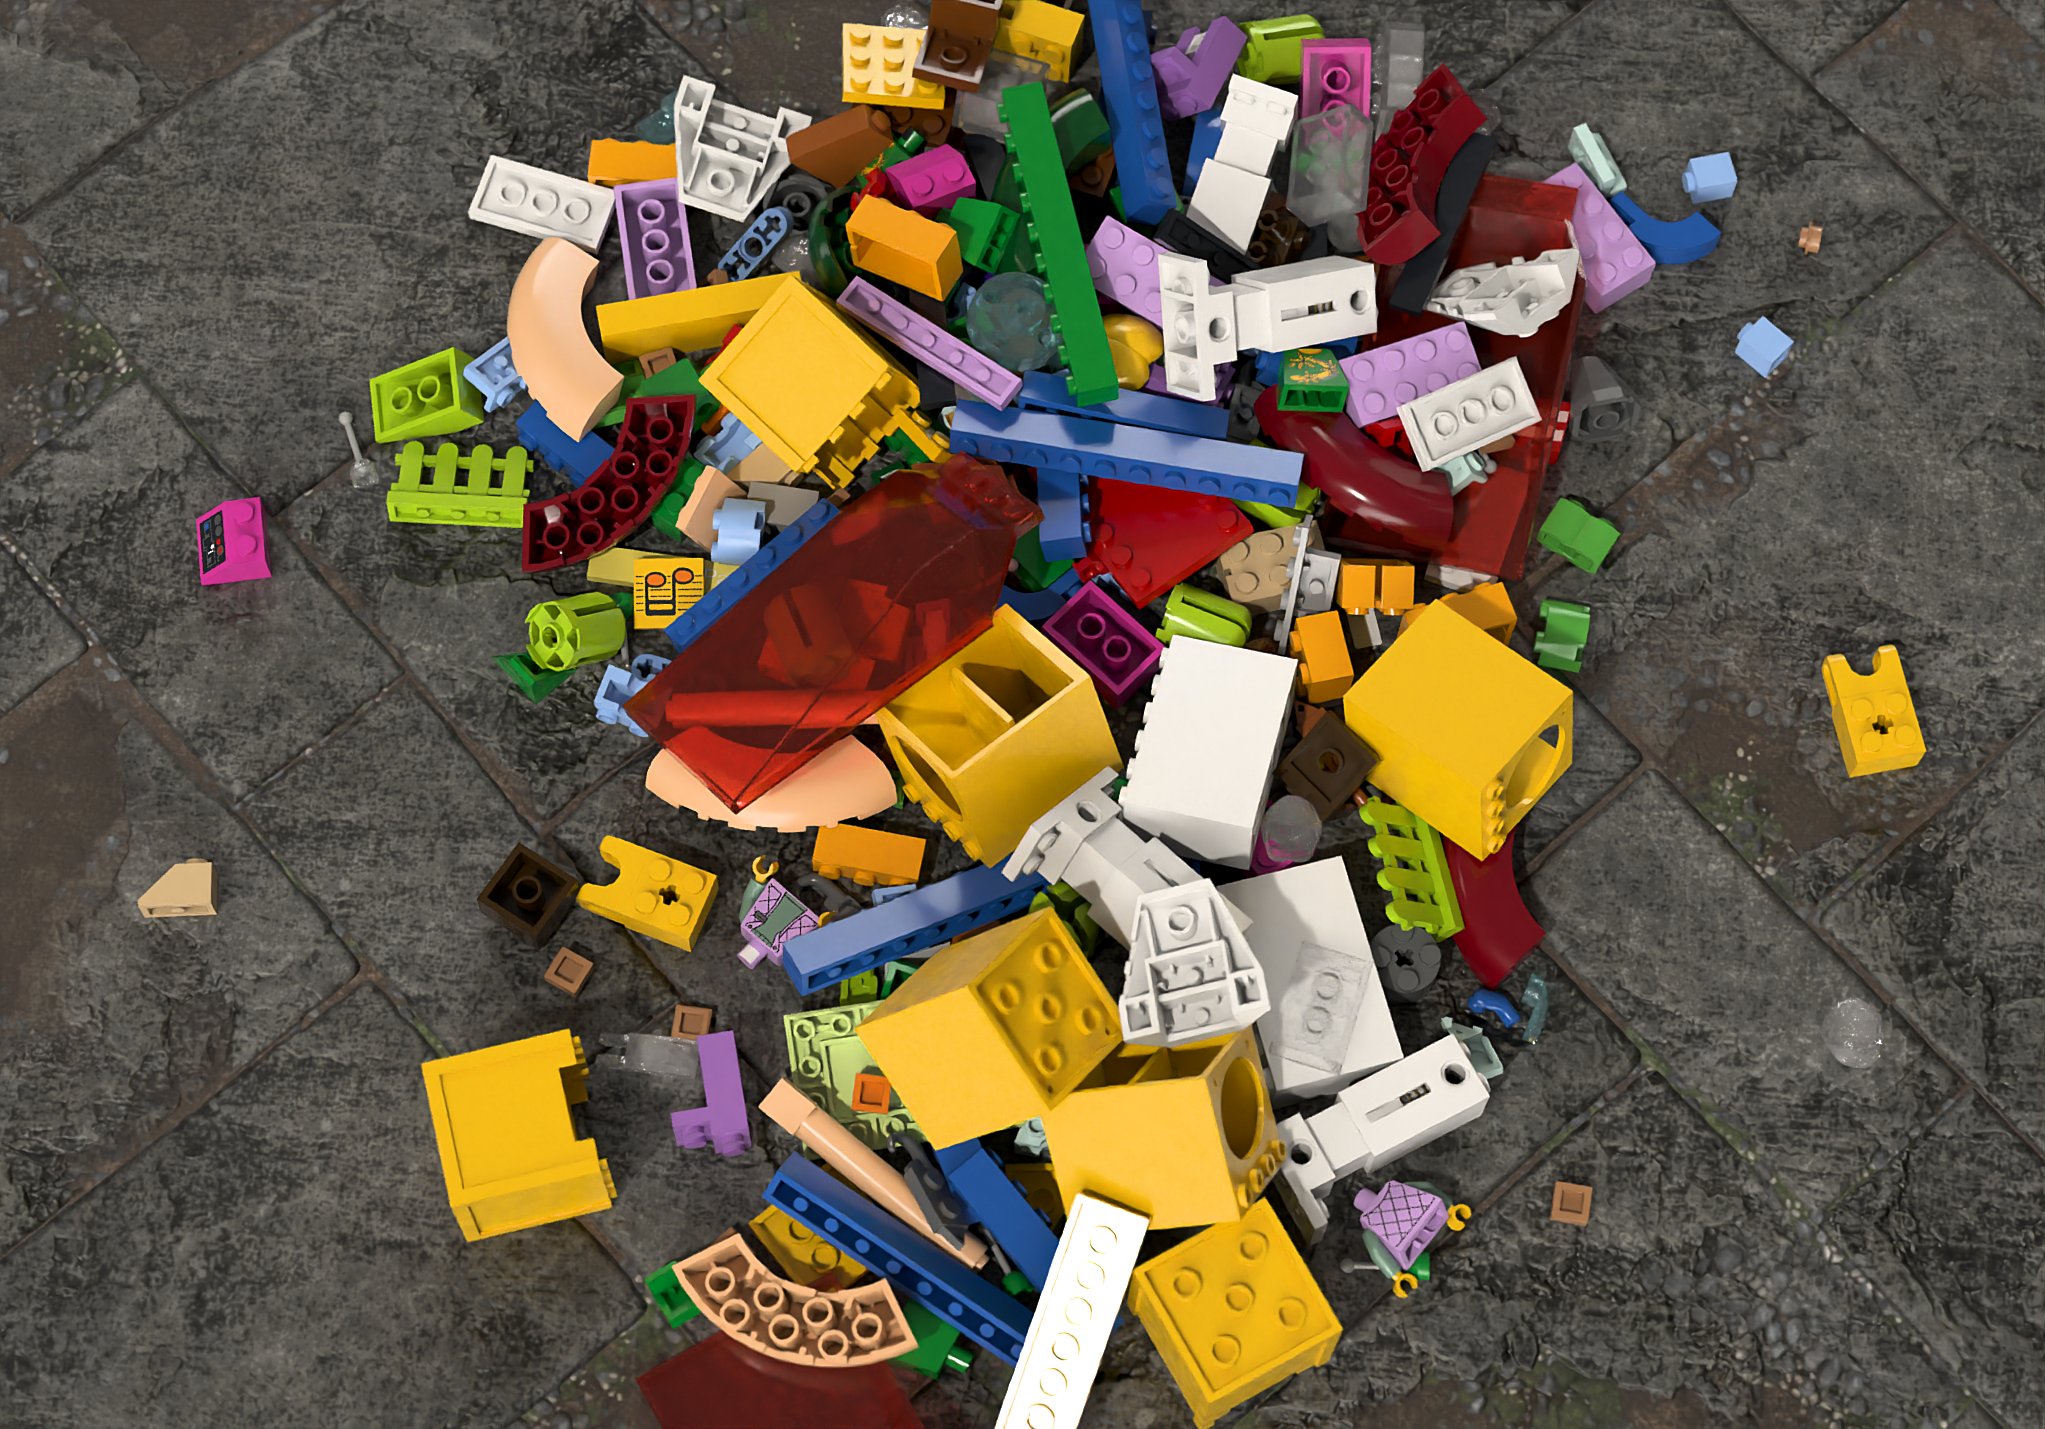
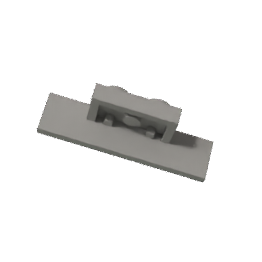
(1312, 583)

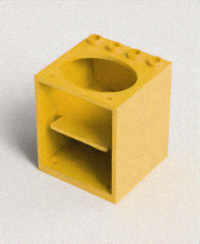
(1461, 728)
(998, 736)
(993, 1029)
(1169, 1132)

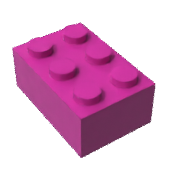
(1334, 75)
(1104, 643)

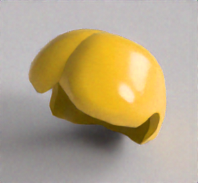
(1133, 347)

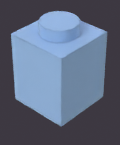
(1709, 178)
(1763, 346)

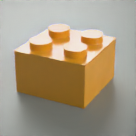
(1322, 658)

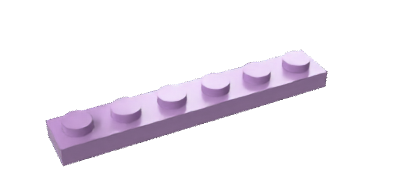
(929, 343)

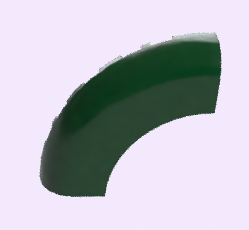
(1081, 137)

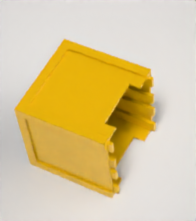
(812, 383)
(513, 1135)
(1233, 1312)

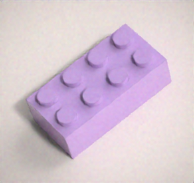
(654, 238)
(1609, 250)
(1127, 270)
(1405, 371)

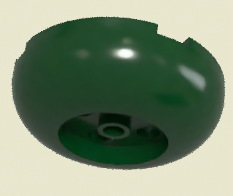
(830, 244)

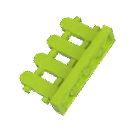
(460, 504)
(1427, 872)

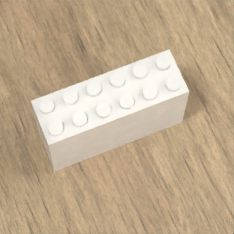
(1209, 750)
(1320, 908)

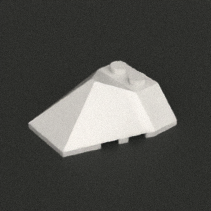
(727, 152)
(1508, 297)
(1188, 970)

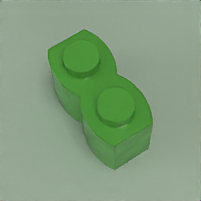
(1578, 535)

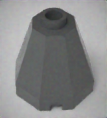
(1600, 401)

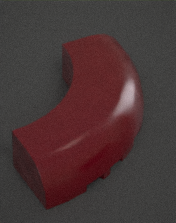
(1411, 165)
(1361, 473)
(618, 493)
(1496, 921)

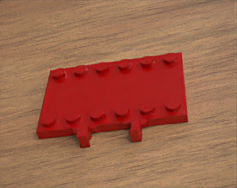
(1154, 534)

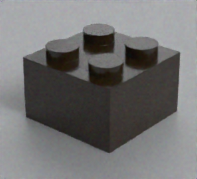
(529, 896)

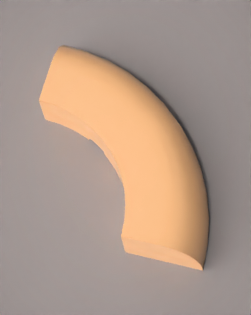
(551, 340)
(831, 787)
(791, 1319)

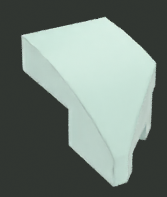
(1483, 1055)

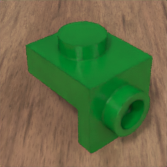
(671, 1296)

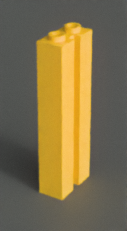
(682, 319)

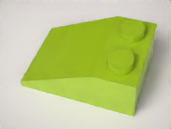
(425, 398)

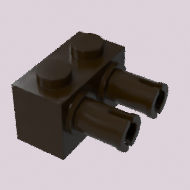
(1278, 240)

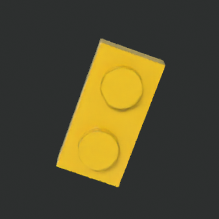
(918, 428)

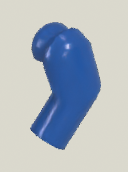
(1496, 1002)

